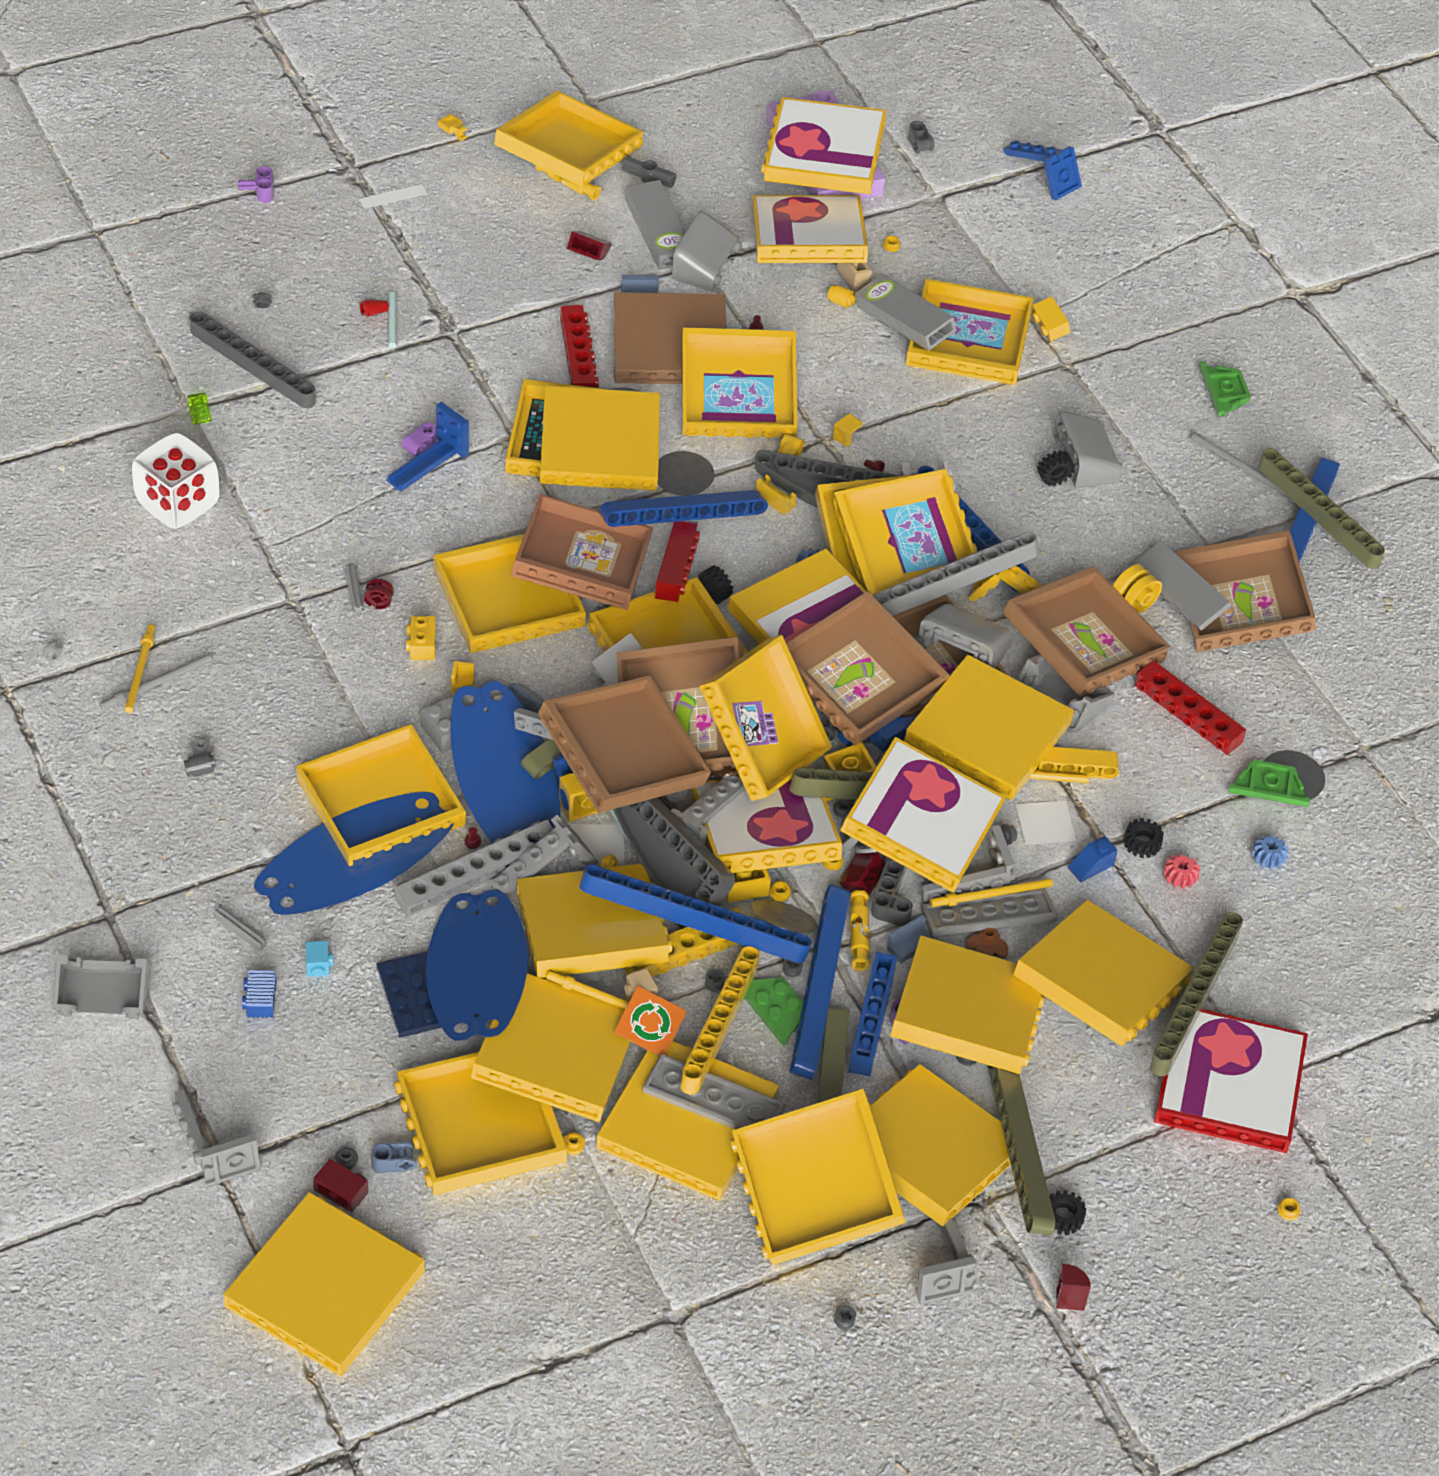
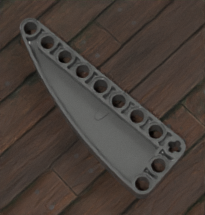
(805, 481)
(673, 852)

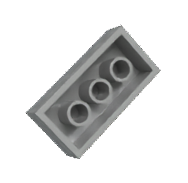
(437, 717)

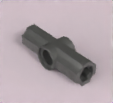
(649, 171)

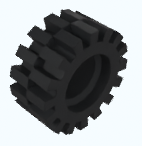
(1055, 468)
(716, 583)
(1146, 829)
(1073, 1204)

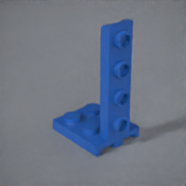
(1059, 165)
(453, 438)

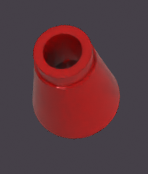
(372, 307)

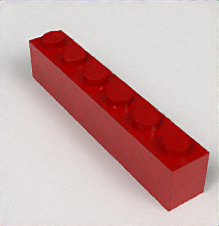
(677, 561)

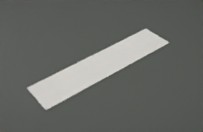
(393, 196)

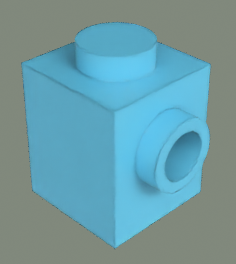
(318, 958)

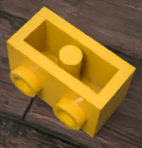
(1050, 318)
(422, 638)

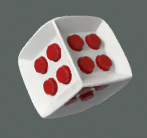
(175, 480)

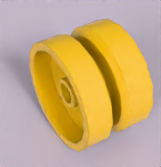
(1138, 587)

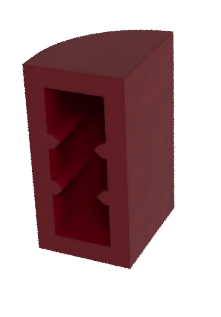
(588, 245)
(863, 872)
(1072, 1288)

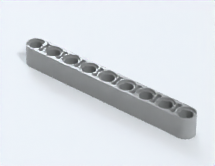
(959, 574)

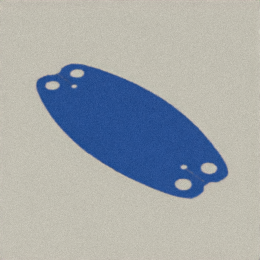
(489, 767)
(321, 870)
(476, 965)

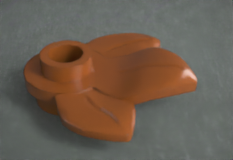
(988, 944)

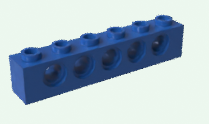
(873, 1014)

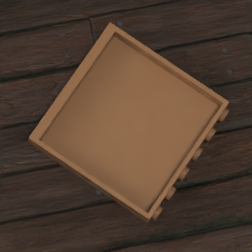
(624, 743)

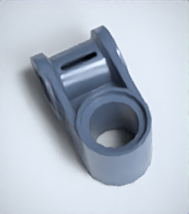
(394, 1156)

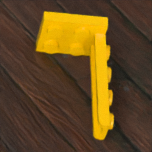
(1013, 576)

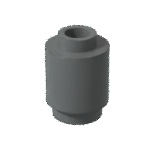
(199, 764)

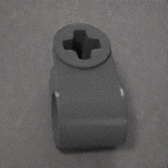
(920, 137)

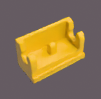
(775, 497)

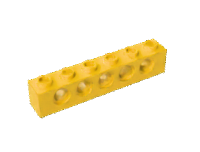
(687, 946)

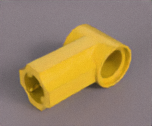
(791, 445)

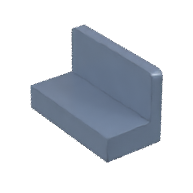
(640, 284)
(527, 697)
(904, 940)

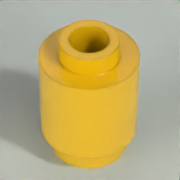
(841, 296)

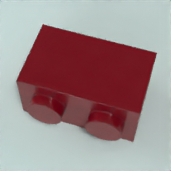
(341, 1185)

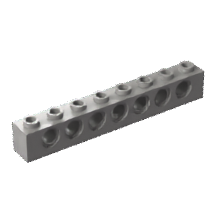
(471, 877)

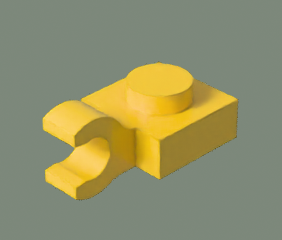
(453, 124)

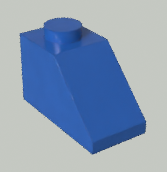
(1093, 859)

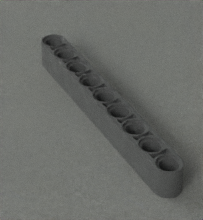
(252, 359)

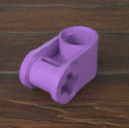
(420, 439)

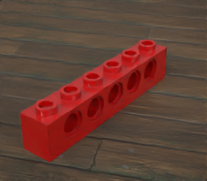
(578, 346)
(1190, 707)

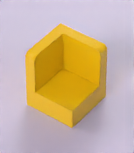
(845, 428)
(462, 675)

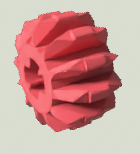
(1181, 871)

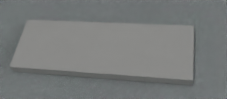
(1184, 586)
(990, 912)
(717, 1098)

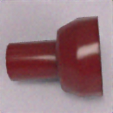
(756, 324)
(877, 465)
(472, 839)

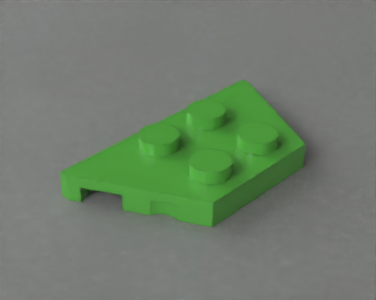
(1225, 387)
(1271, 783)
(776, 1006)

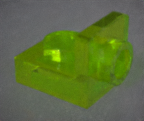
(199, 408)

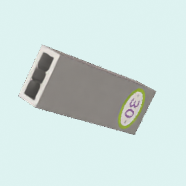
(655, 220)
(905, 312)

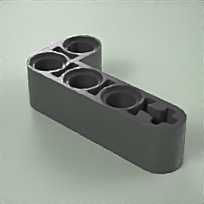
(886, 903)

